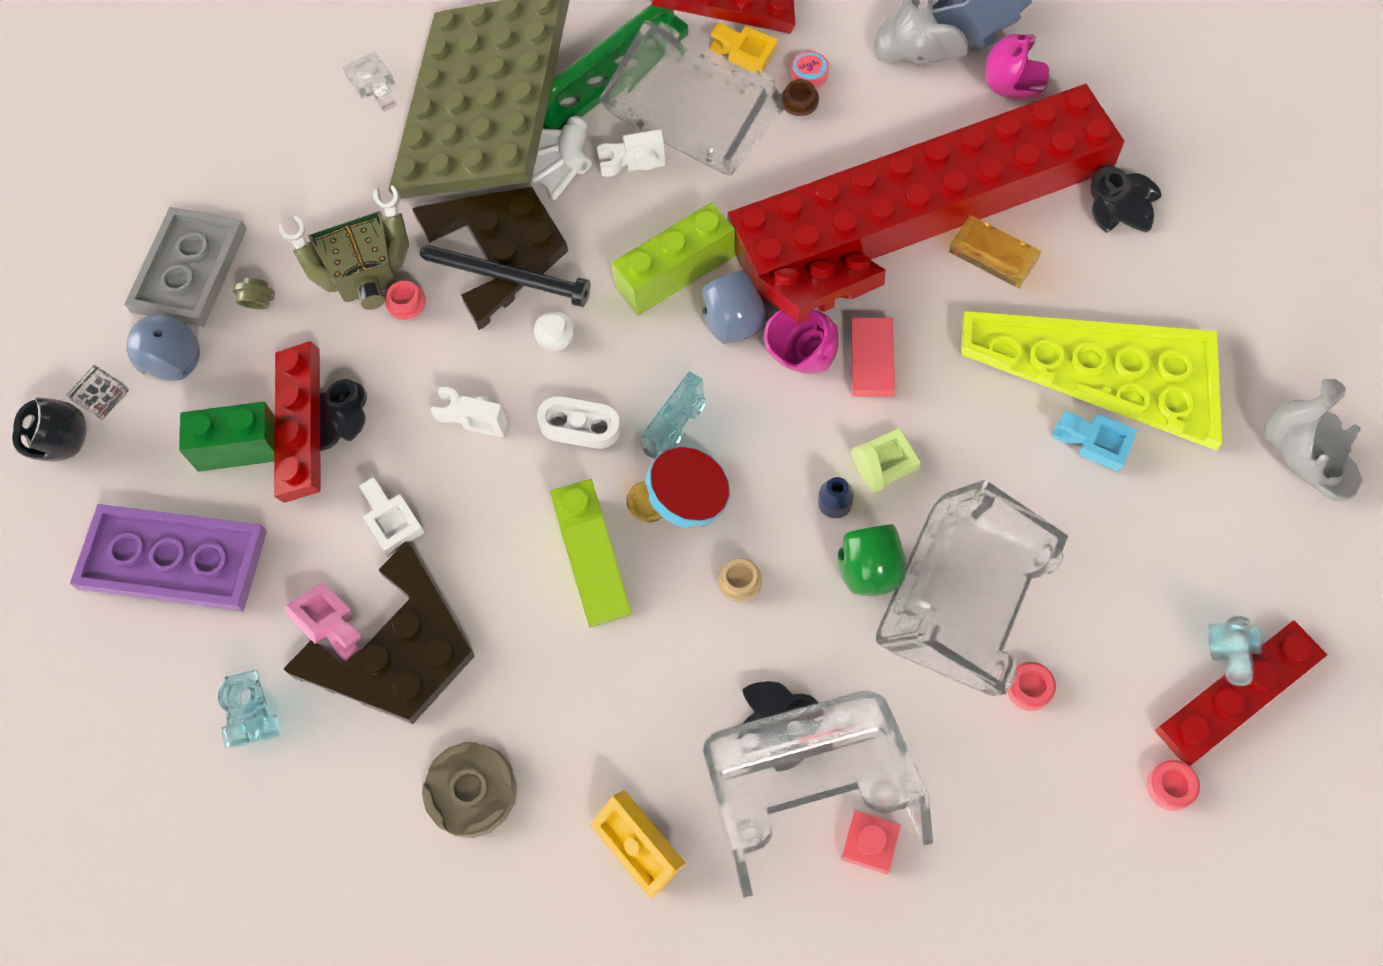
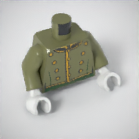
(356, 255)

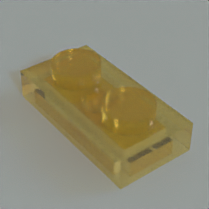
(994, 251)

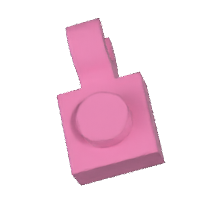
(324, 615)

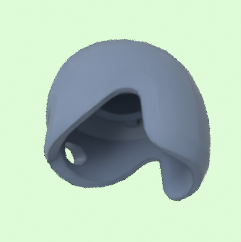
(733, 308)
(163, 347)

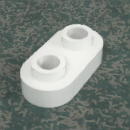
(580, 423)

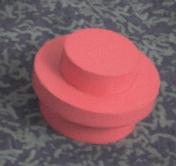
(405, 300)

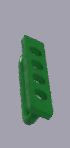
(601, 63)

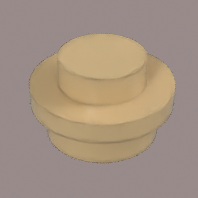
(739, 580)

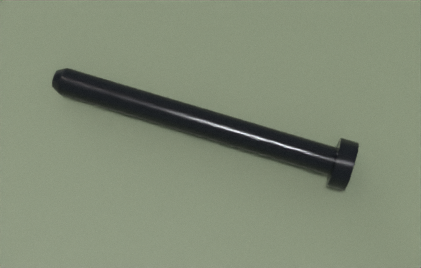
(577, 291)

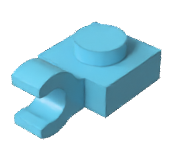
(1101, 439)

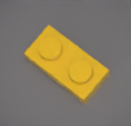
(637, 844)

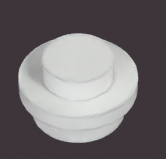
(554, 331)

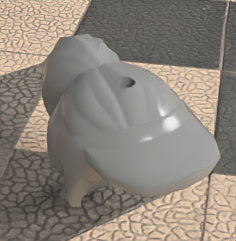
(918, 36)
(1316, 443)

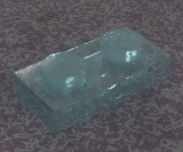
(666, 427)

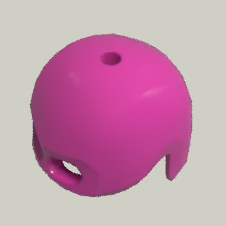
(1012, 73)
(802, 346)

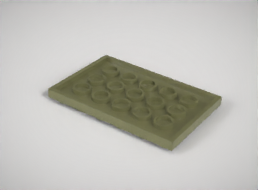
(480, 97)

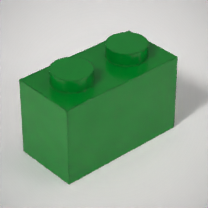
(227, 436)

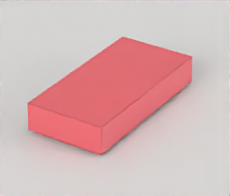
(872, 357)

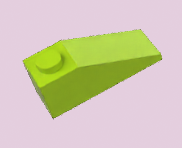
(590, 552)

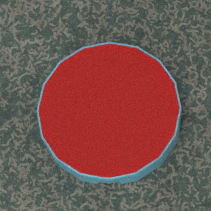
(687, 486)

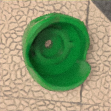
(872, 560)

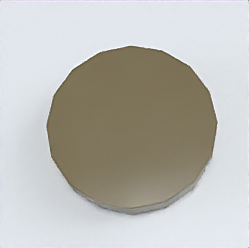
(469, 790)

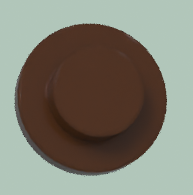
(800, 98)

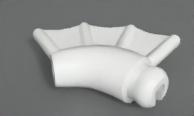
(561, 156)

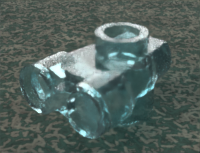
(1236, 643)
(245, 722)

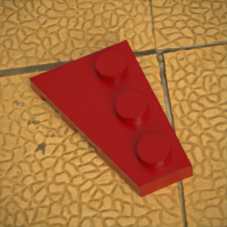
(820, 284)

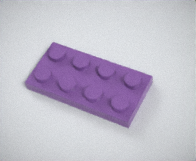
(169, 557)

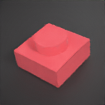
(871, 842)

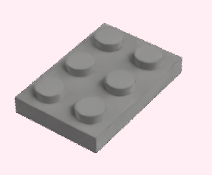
(186, 266)

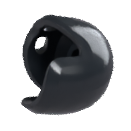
(54, 431)

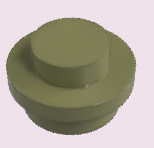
(253, 294)

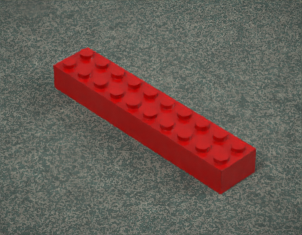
(929, 186)

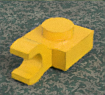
(746, 49)

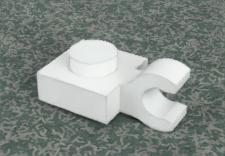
(638, 152)
(476, 414)
(391, 519)

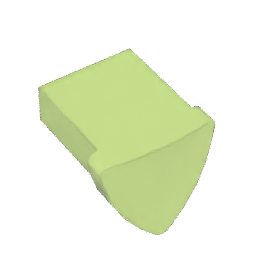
(885, 459)

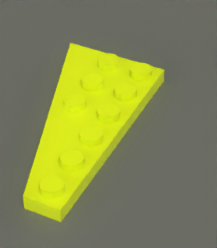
(1131, 369)

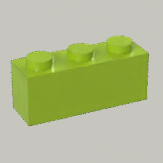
(674, 258)

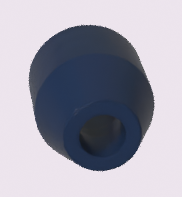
(835, 504)

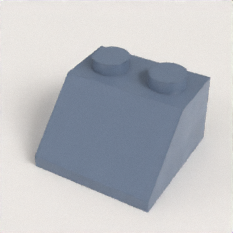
(979, 18)

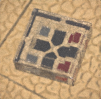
(97, 392)

